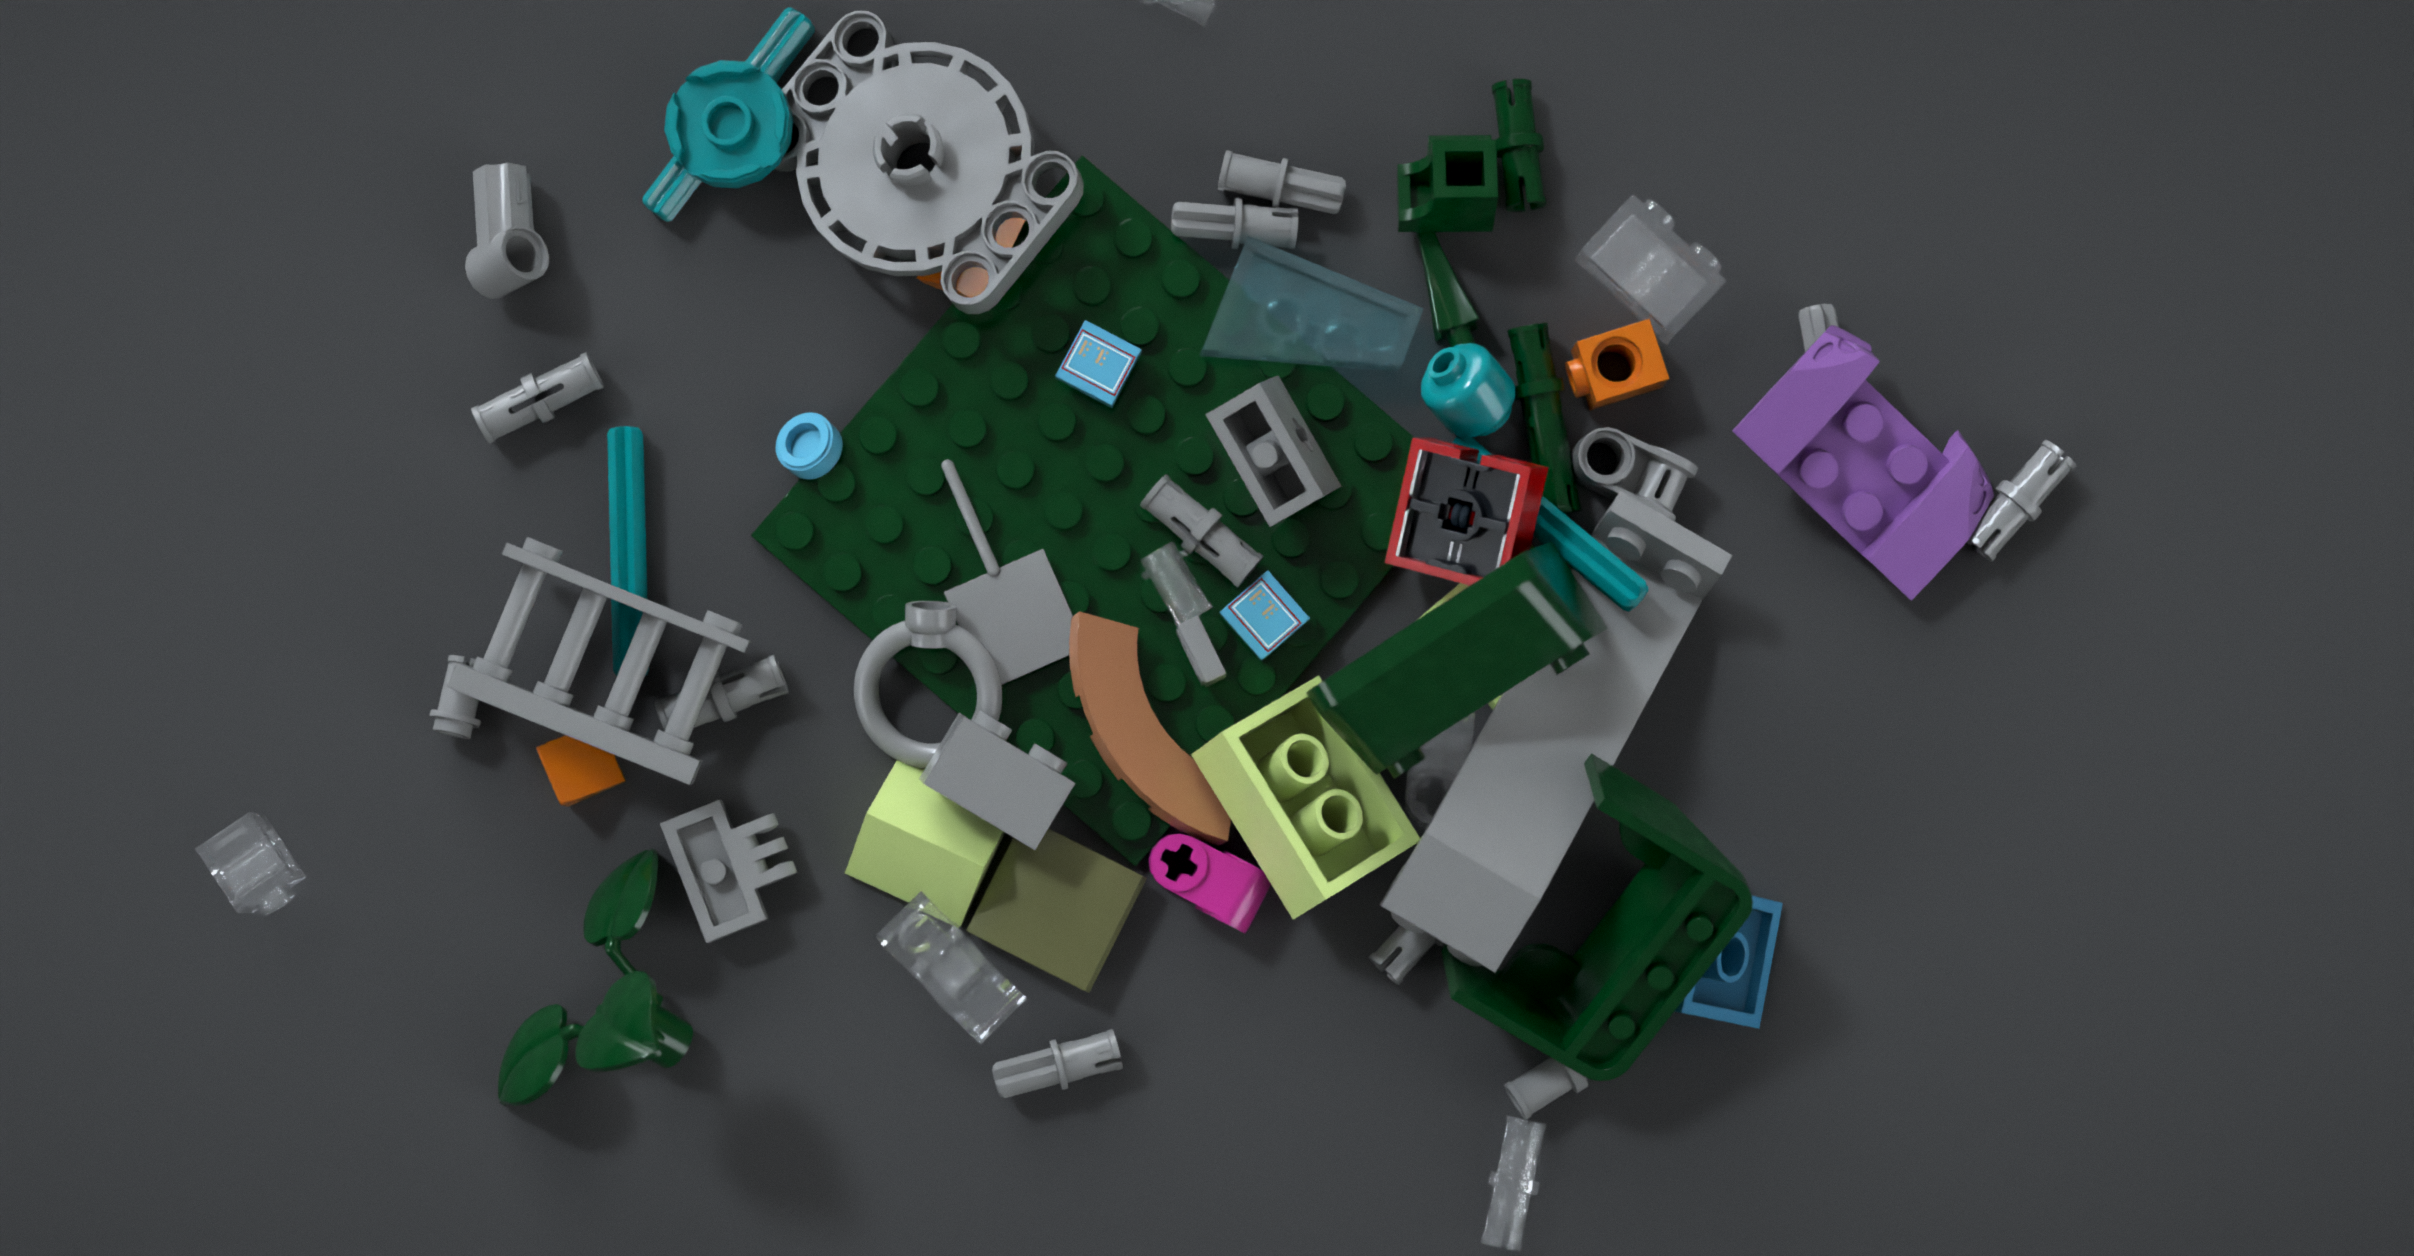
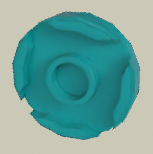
(729, 124)

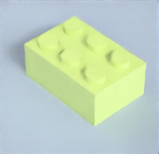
(1303, 801)

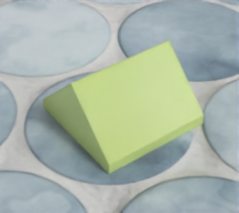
(923, 844)

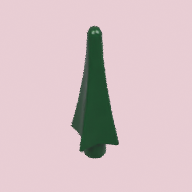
(1449, 305)

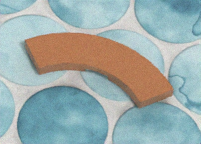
(1131, 736)

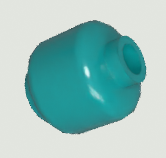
(1468, 390)

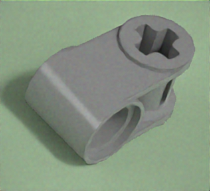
(1637, 470)

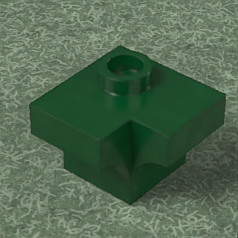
(1450, 186)

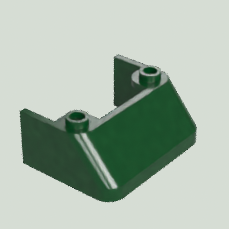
(1459, 659)
(1640, 958)

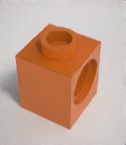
(1640, 349)

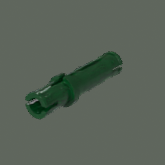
(1542, 409)

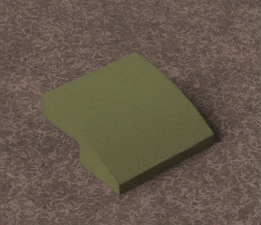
(1057, 907)

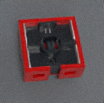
(1463, 513)

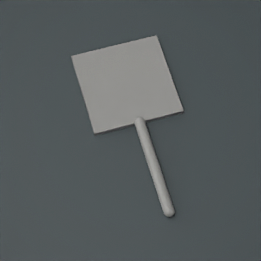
(1011, 608)

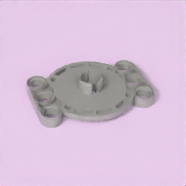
(911, 210)

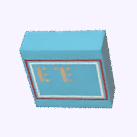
(1098, 364)
(1264, 615)

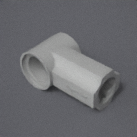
(507, 245)

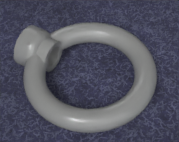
(925, 626)

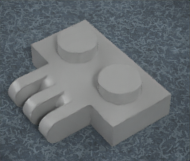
(724, 867)

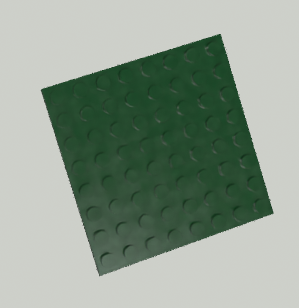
(1071, 480)

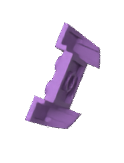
(1867, 463)

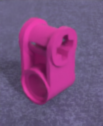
(1219, 884)

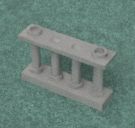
(550, 700)

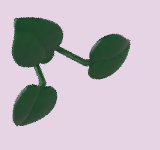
(630, 1020)

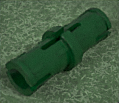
(1518, 145)

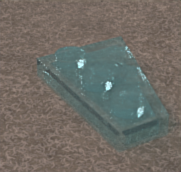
(1308, 315)

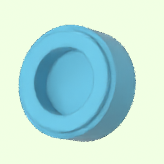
(809, 445)

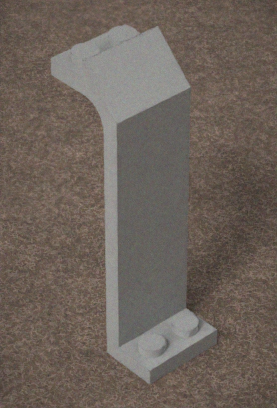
(1526, 774)

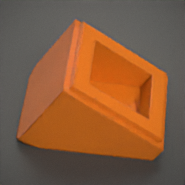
(578, 769)

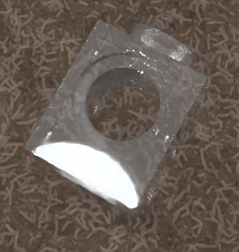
(252, 865)

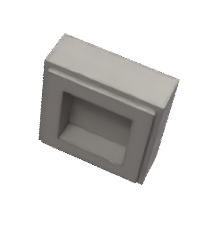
(1200, 652)

